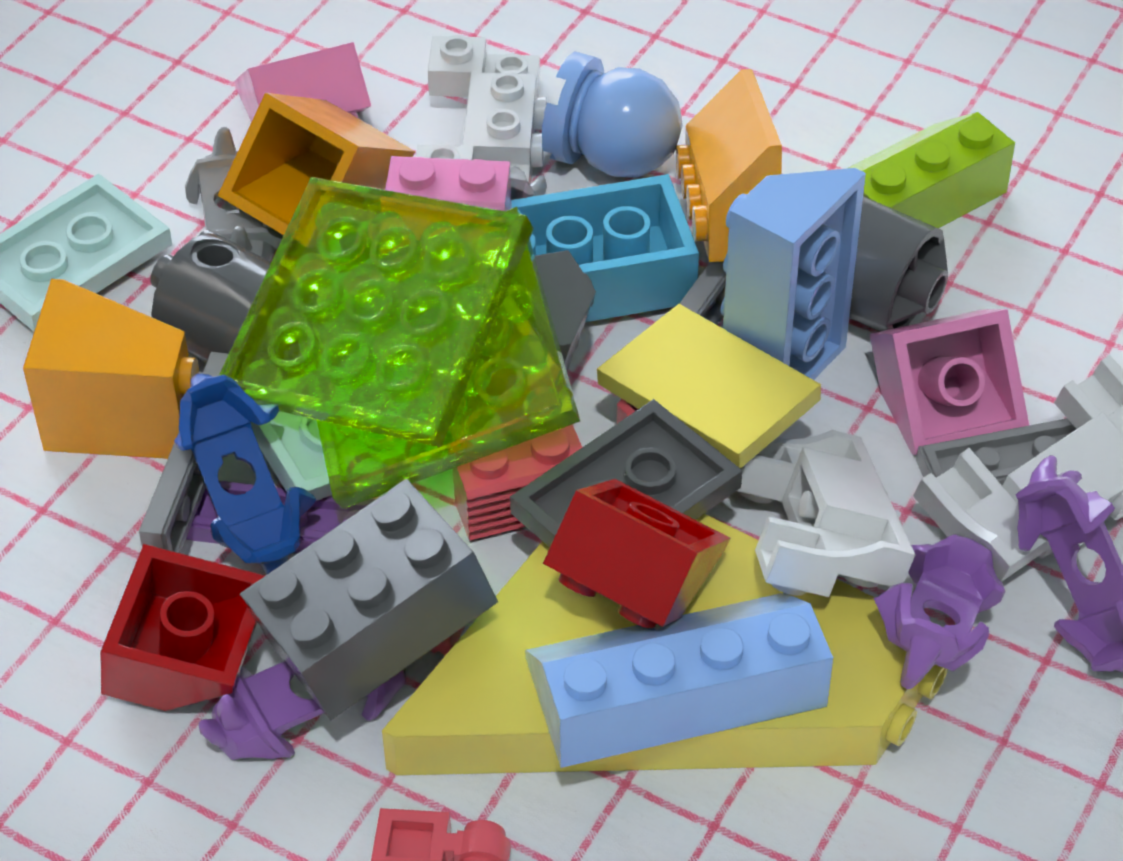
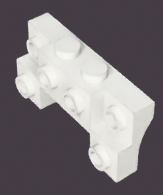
(500, 106)
(976, 506)
(835, 514)

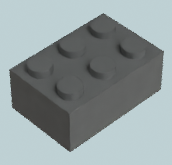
(369, 598)

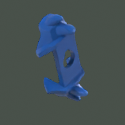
(217, 424)

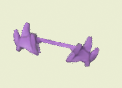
(1066, 517)
(949, 577)
(265, 707)

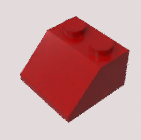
(633, 552)
(177, 631)

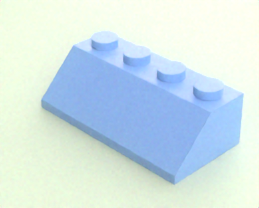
(794, 265)
(681, 679)

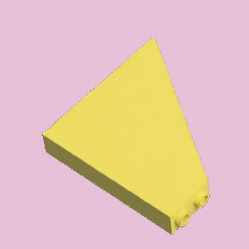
(486, 717)

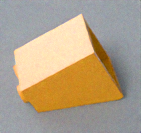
(298, 141)
(105, 376)

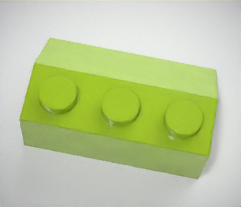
(941, 170)

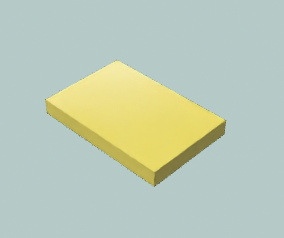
(710, 383)

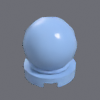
(616, 119)

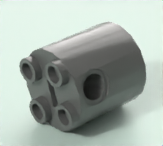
(896, 268)
(207, 291)

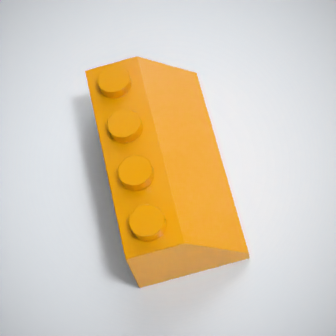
(726, 155)

